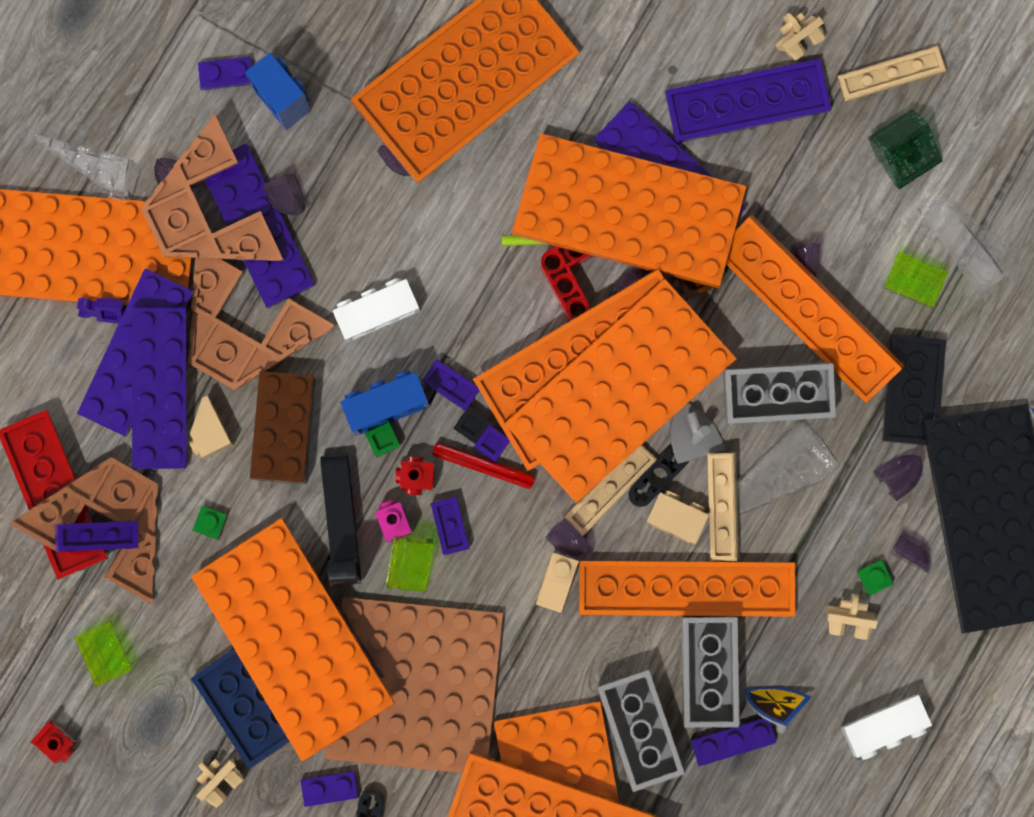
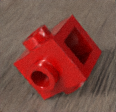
(423, 483)

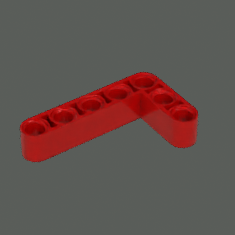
(564, 273)

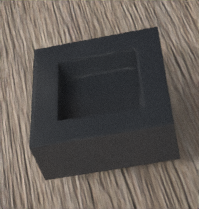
(472, 425)

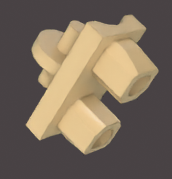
(809, 28)
(851, 613)
(229, 773)

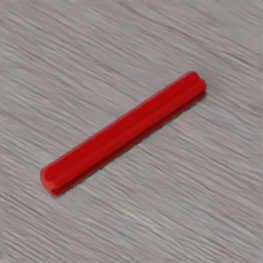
(483, 465)

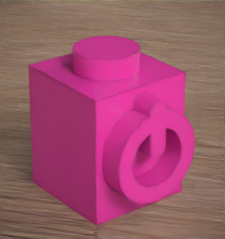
(393, 520)

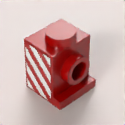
(50, 732)

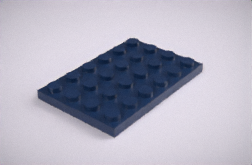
(243, 709)

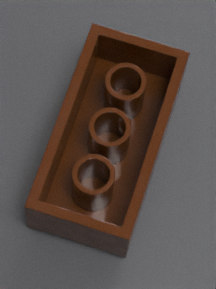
(282, 427)

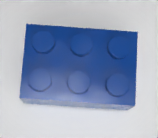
(278, 90)
(384, 402)

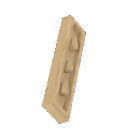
(891, 74)
(609, 490)
(723, 507)

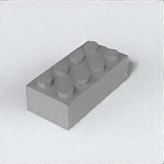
(779, 392)
(710, 672)
(640, 730)

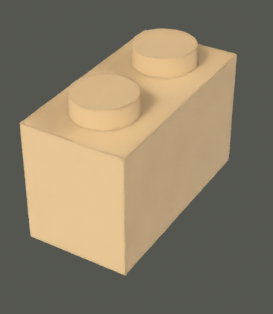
(677, 518)

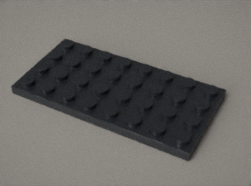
(986, 512)

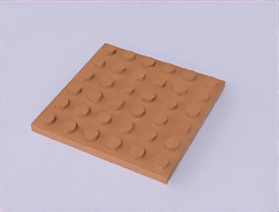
(442, 680)

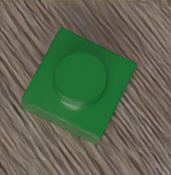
(382, 440)
(210, 522)
(875, 578)

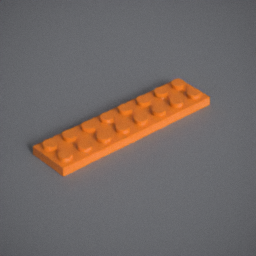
(810, 310)
(687, 588)

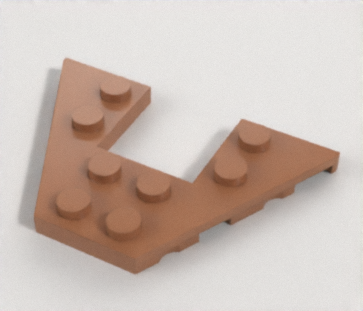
(178, 218)
(227, 352)
(117, 495)

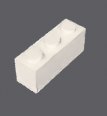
(375, 309)
(886, 727)

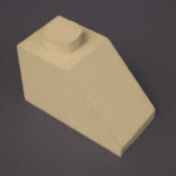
(209, 431)
(557, 582)

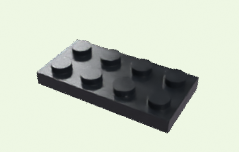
(914, 390)

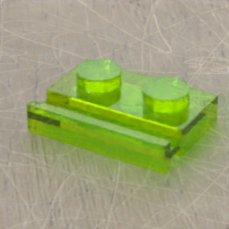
(915, 280)
(410, 563)
(103, 653)

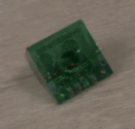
(906, 148)

